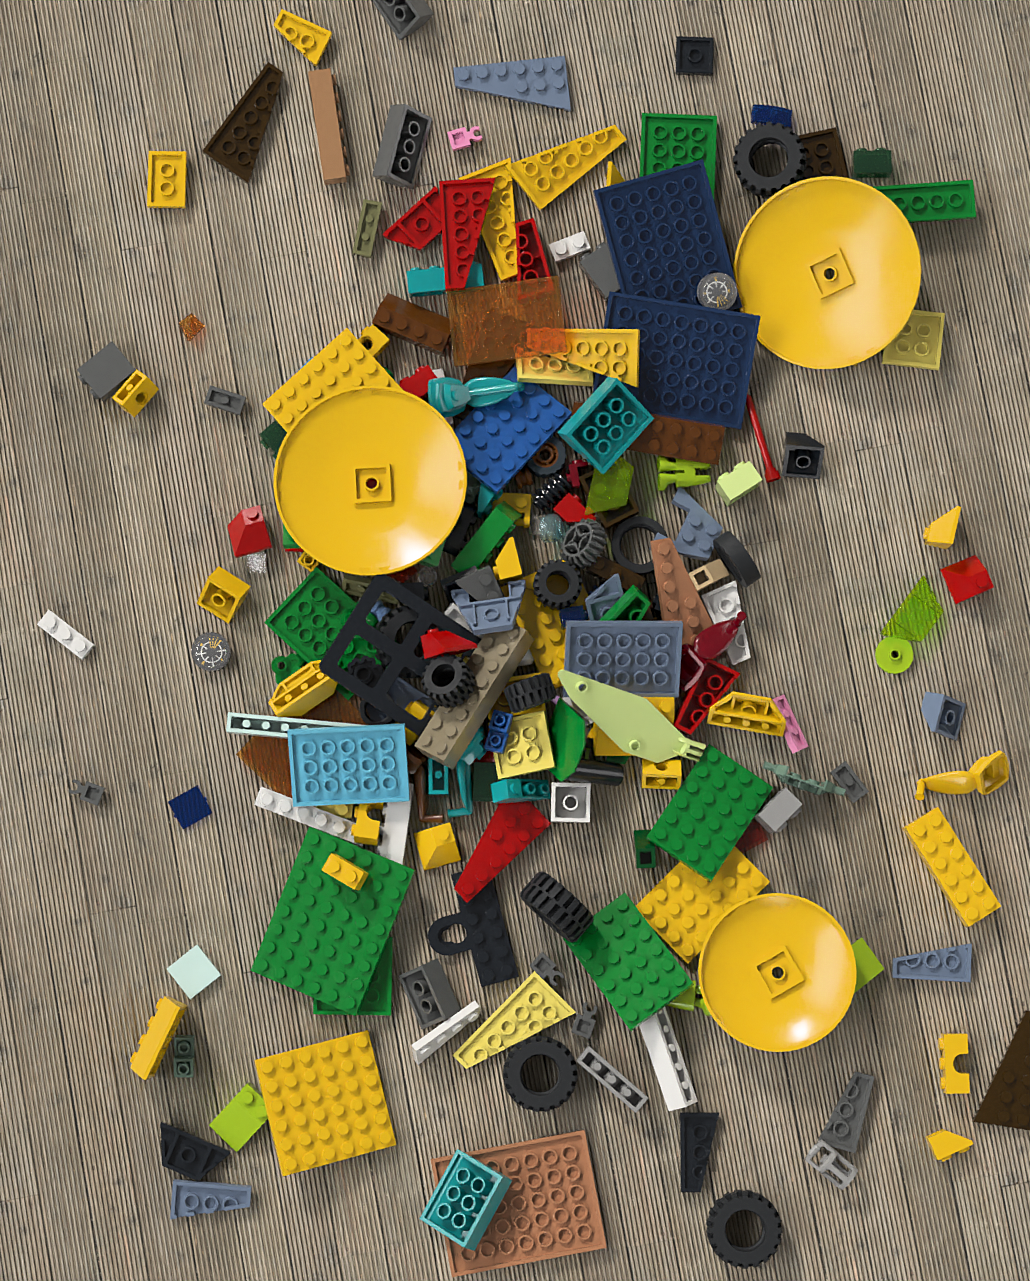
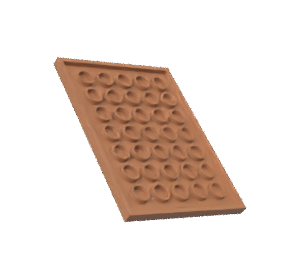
(544, 1213)

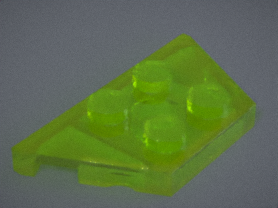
(611, 488)
(915, 614)

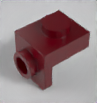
(572, 477)

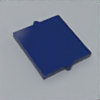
(190, 807)

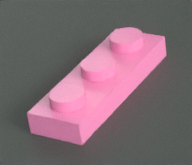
(792, 732)

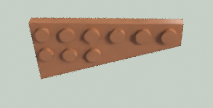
(677, 592)

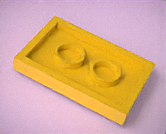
(167, 179)

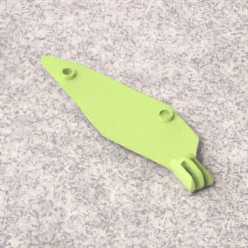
(629, 720)

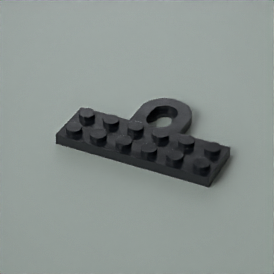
(484, 935)

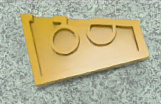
(303, 35)

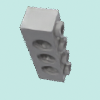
(612, 1079)

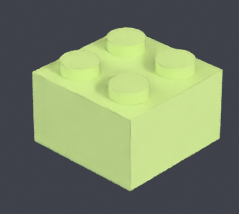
(737, 483)

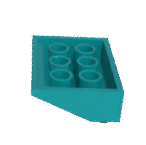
(606, 424)
(465, 1200)

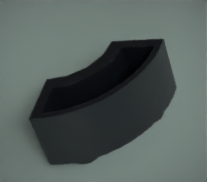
(456, 539)

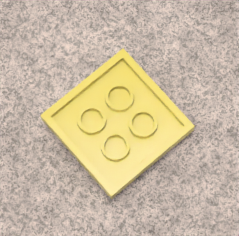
(918, 342)
(527, 747)

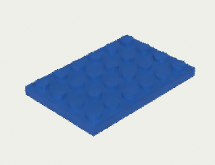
(509, 433)

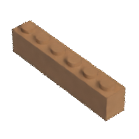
(327, 126)

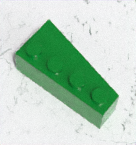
(487, 538)
(629, 607)

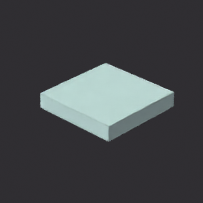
(193, 971)

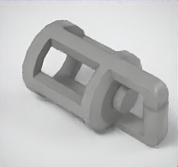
(828, 1162)

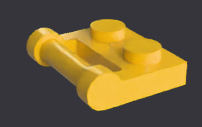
(520, 503)

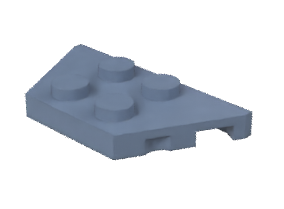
(604, 598)

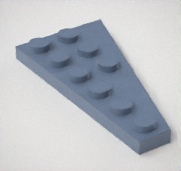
(527, 81)

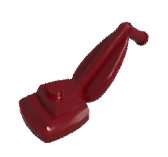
(706, 646)

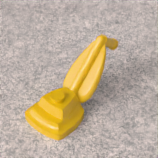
(985, 776)

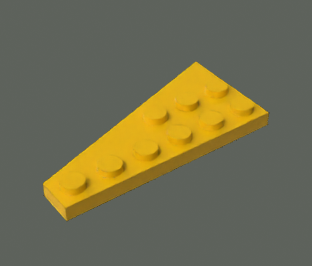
(556, 169)
(499, 222)
(605, 352)

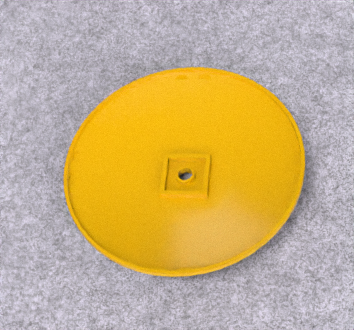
(785, 262)
(360, 438)

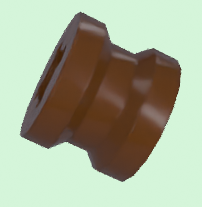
(523, 478)

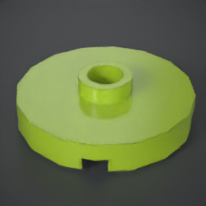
(887, 662)

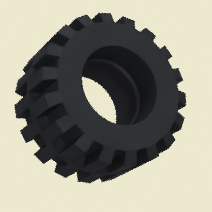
(557, 568)
(439, 671)
(530, 692)

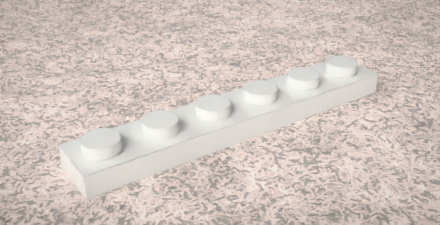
(305, 814)

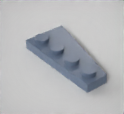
(940, 965)
(201, 1197)

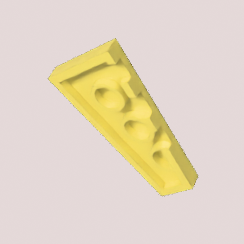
(552, 371)

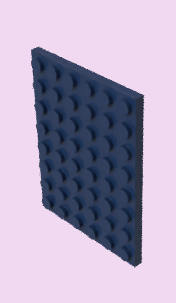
(664, 233)
(690, 357)

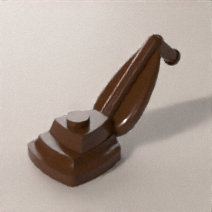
(421, 779)

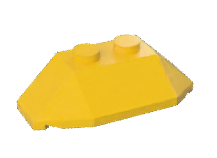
(302, 691)
(748, 713)

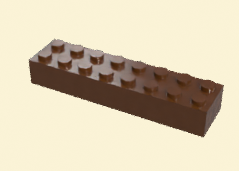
(678, 438)

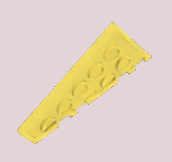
(524, 1013)

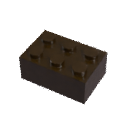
(615, 515)

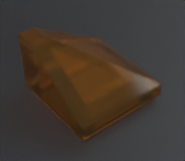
(190, 326)

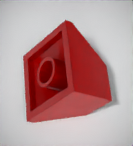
(249, 532)
(966, 579)
(444, 642)

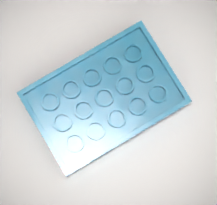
(348, 765)

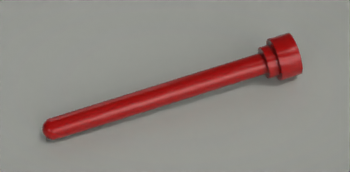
(771, 472)

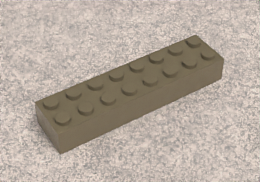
(493, 666)

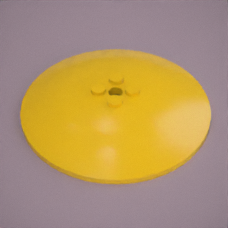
(739, 966)

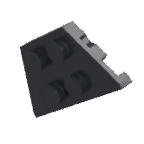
(189, 1153)

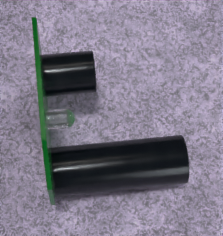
(568, 744)

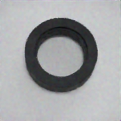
(622, 529)
(736, 559)

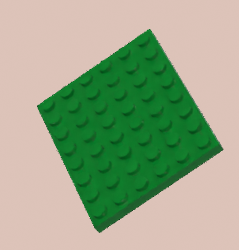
(326, 933)

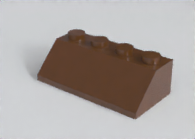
(413, 324)

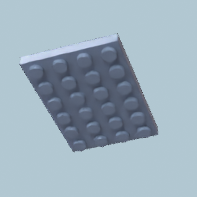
(626, 655)

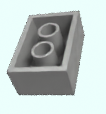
(778, 810)

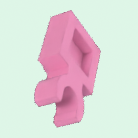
(461, 138)

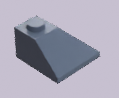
(943, 714)

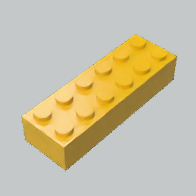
(951, 867)

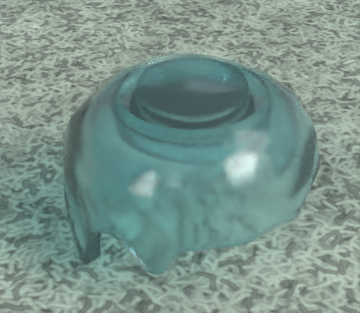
(551, 528)

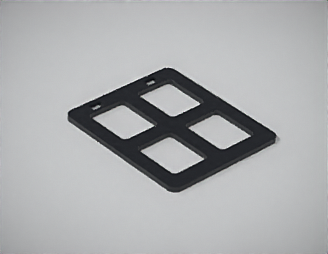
(401, 654)

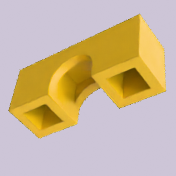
(366, 830)
(951, 1046)

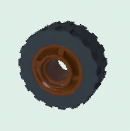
(553, 465)

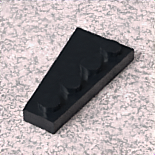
(695, 1146)

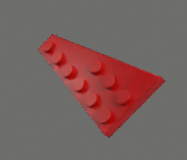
(462, 219)
(504, 838)

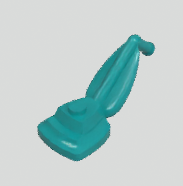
(451, 396)
(474, 750)

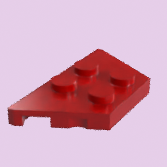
(419, 224)

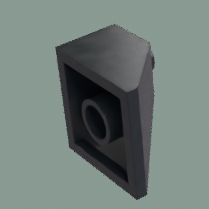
(802, 456)

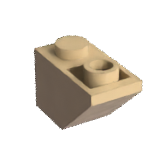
(708, 574)

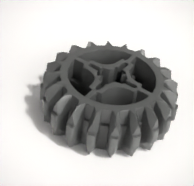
(583, 543)

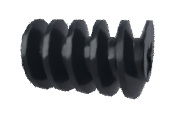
(550, 492)

